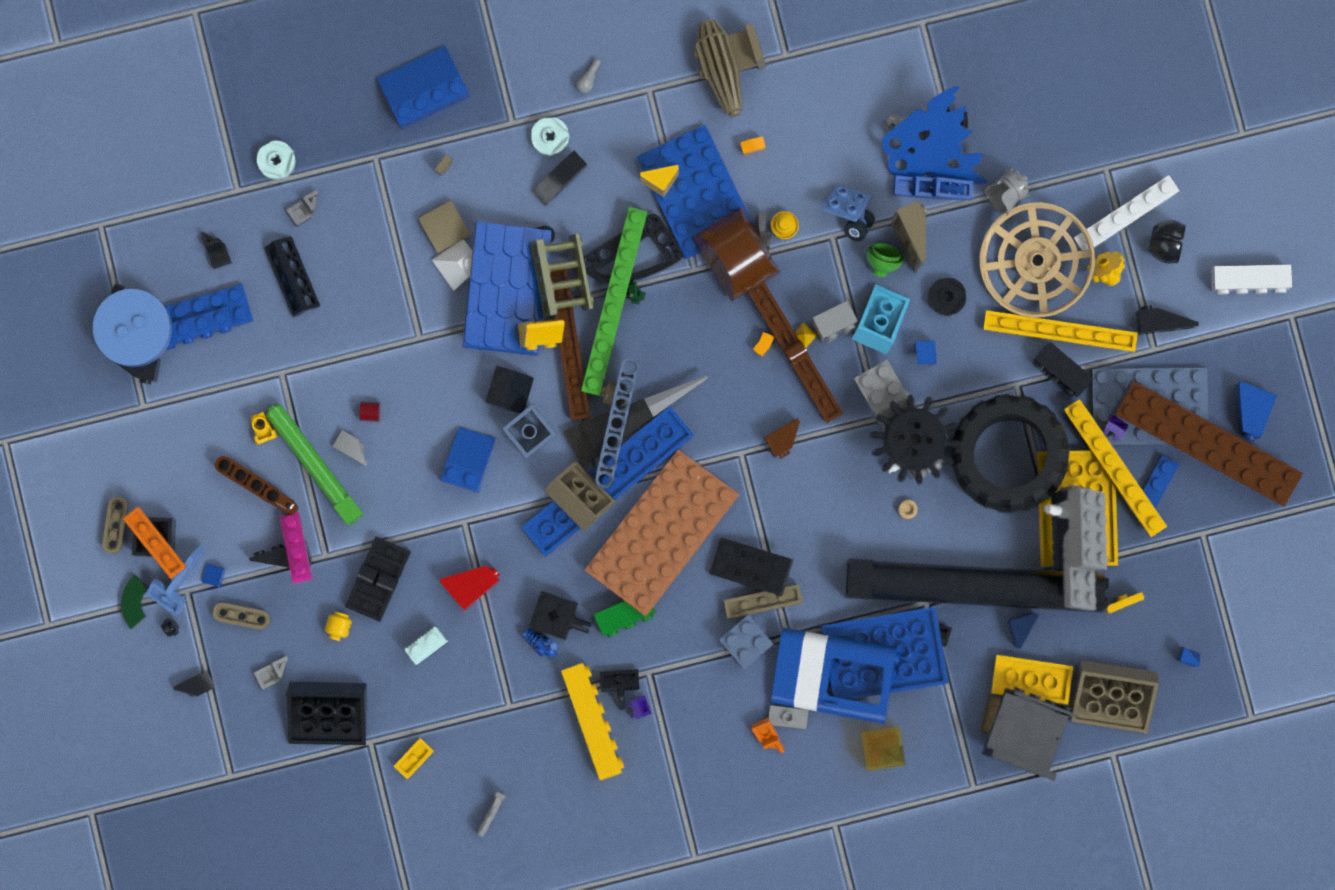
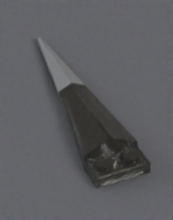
(588, 436)

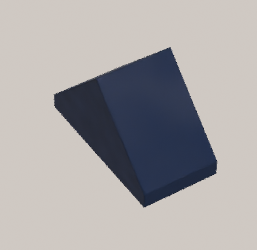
(1021, 628)

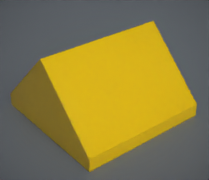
(660, 179)

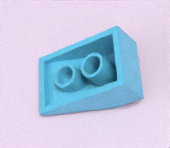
(881, 319)

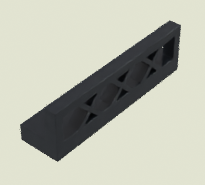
(288, 276)

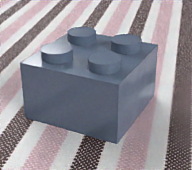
(529, 431)
(746, 642)

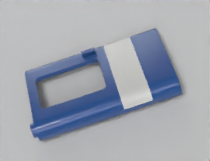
(805, 672)

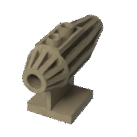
(724, 58)

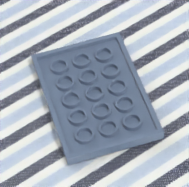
(1180, 385)

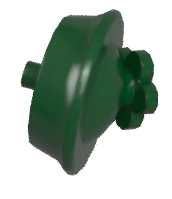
(635, 293)

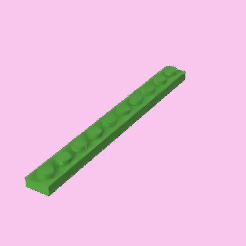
(614, 301)

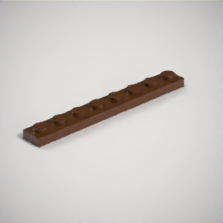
(570, 353)

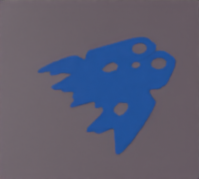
(936, 150)

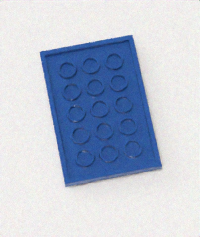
(700, 192)
(911, 632)

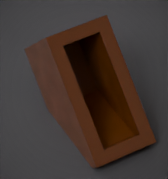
(782, 439)

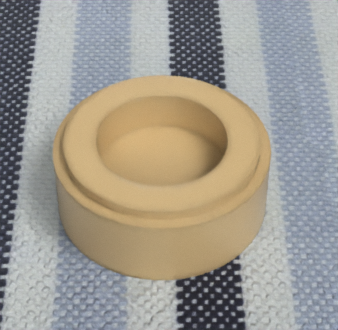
(907, 509)

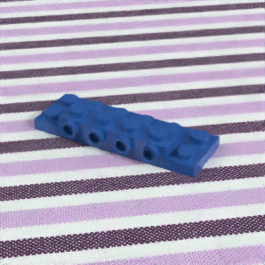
(208, 315)

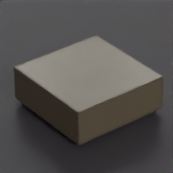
(444, 164)

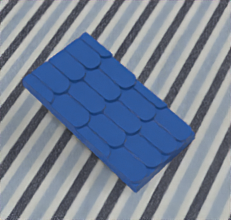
(502, 287)

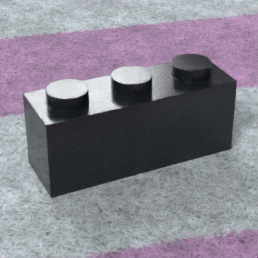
(1062, 370)

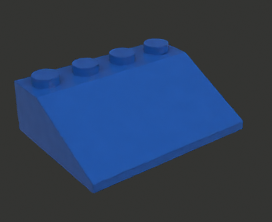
(423, 87)

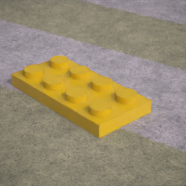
(1035, 677)

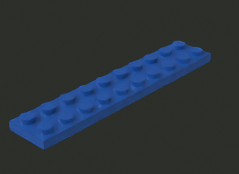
(635, 460)

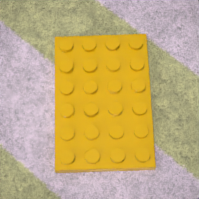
(1086, 473)

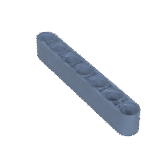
(616, 413)

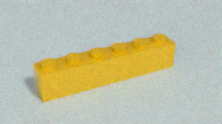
(592, 722)

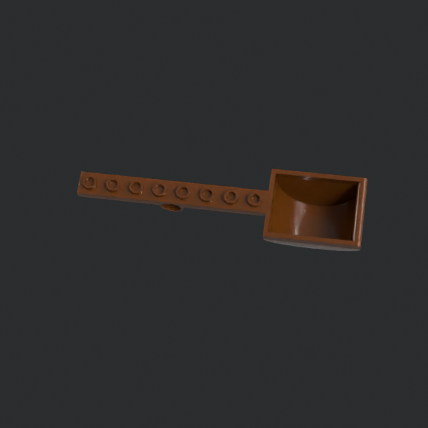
(744, 267)

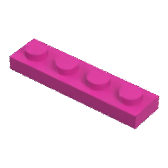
(296, 548)

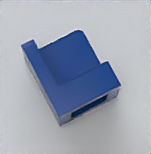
(925, 352)

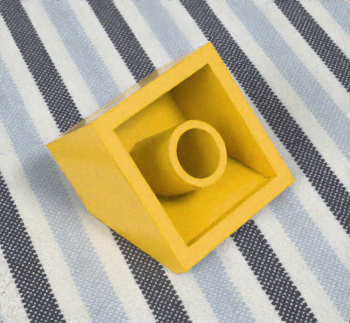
(540, 333)

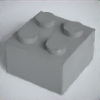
(834, 322)

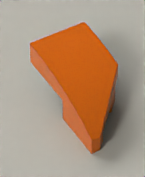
(767, 735)

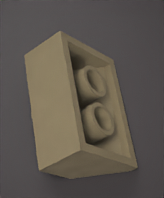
(579, 496)

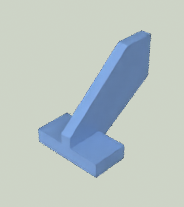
(166, 595)

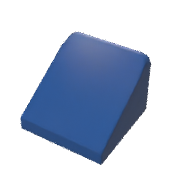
(213, 575)

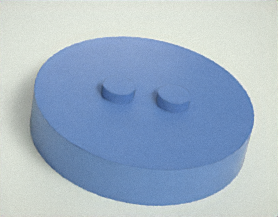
(132, 327)

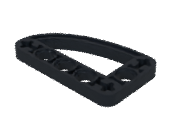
(611, 246)

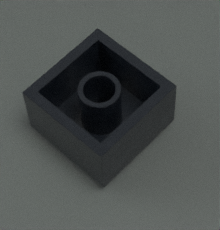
(165, 526)

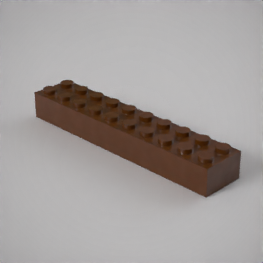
(1207, 443)

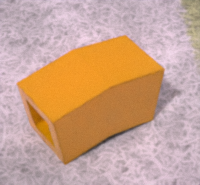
(753, 145)
(764, 344)

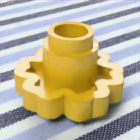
(1108, 268)

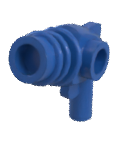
(543, 645)

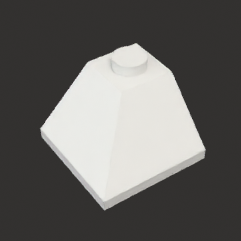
(455, 264)

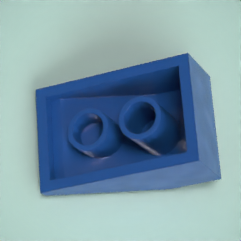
(468, 460)

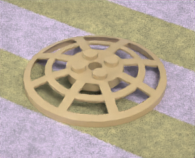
(1026, 253)

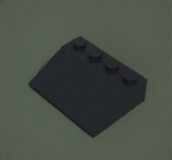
(327, 713)

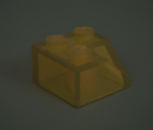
(882, 748)

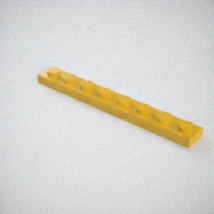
(1060, 331)
(1115, 468)

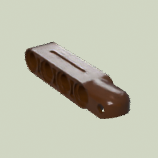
(280, 503)

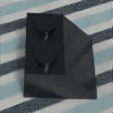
(509, 390)

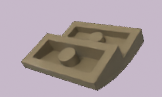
(444, 226)

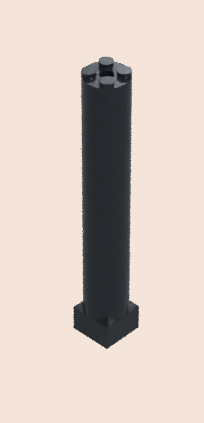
(963, 585)

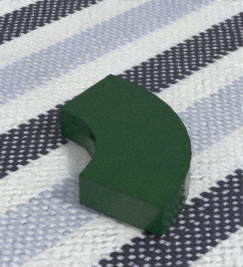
(132, 602)

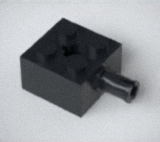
(567, 619)

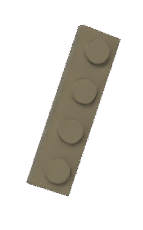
(762, 602)

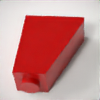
(470, 585)

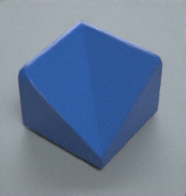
(1189, 657)

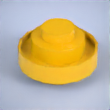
(784, 225)

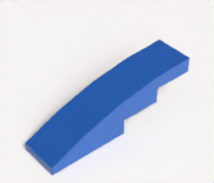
(933, 188)

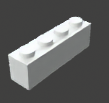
(1251, 278)

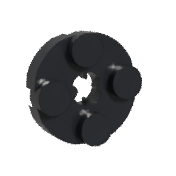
(958, 296)

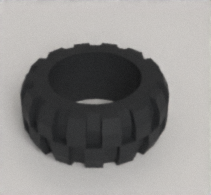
(1020, 409)

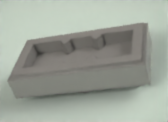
(788, 717)

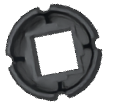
(1167, 240)

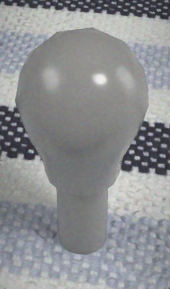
(585, 82)

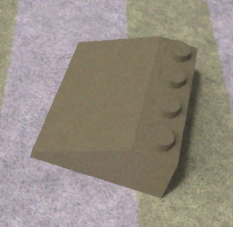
(911, 230)
(1114, 696)

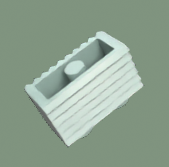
(426, 645)

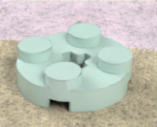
(550, 147)
(270, 151)

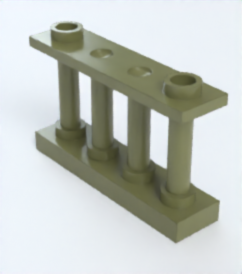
(544, 268)

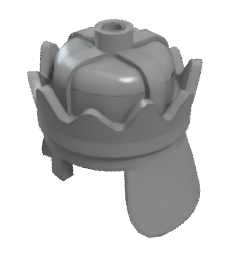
(1007, 191)

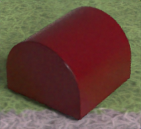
(370, 411)

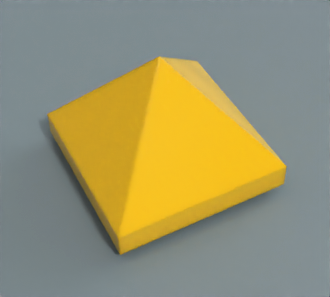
(805, 334)

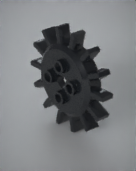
(899, 451)

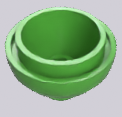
(884, 258)

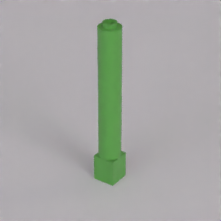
(314, 464)

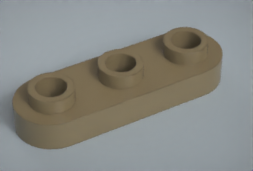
(114, 515)
(233, 612)

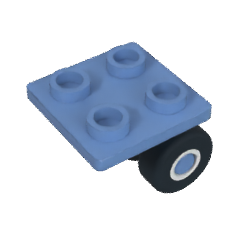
(851, 206)

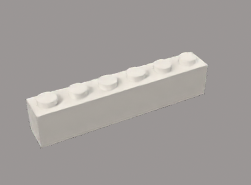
(1128, 213)

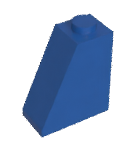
(1253, 409)

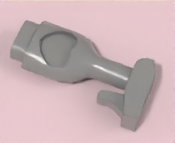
(483, 828)

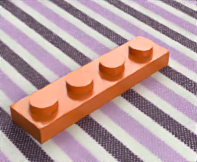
(154, 542)

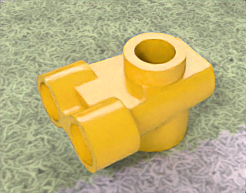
(264, 432)

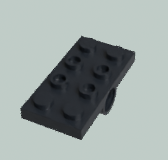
(751, 567)
(378, 579)

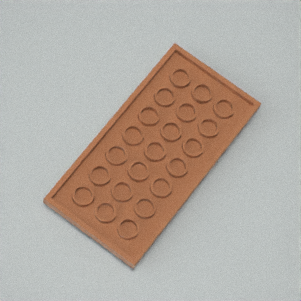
(662, 532)

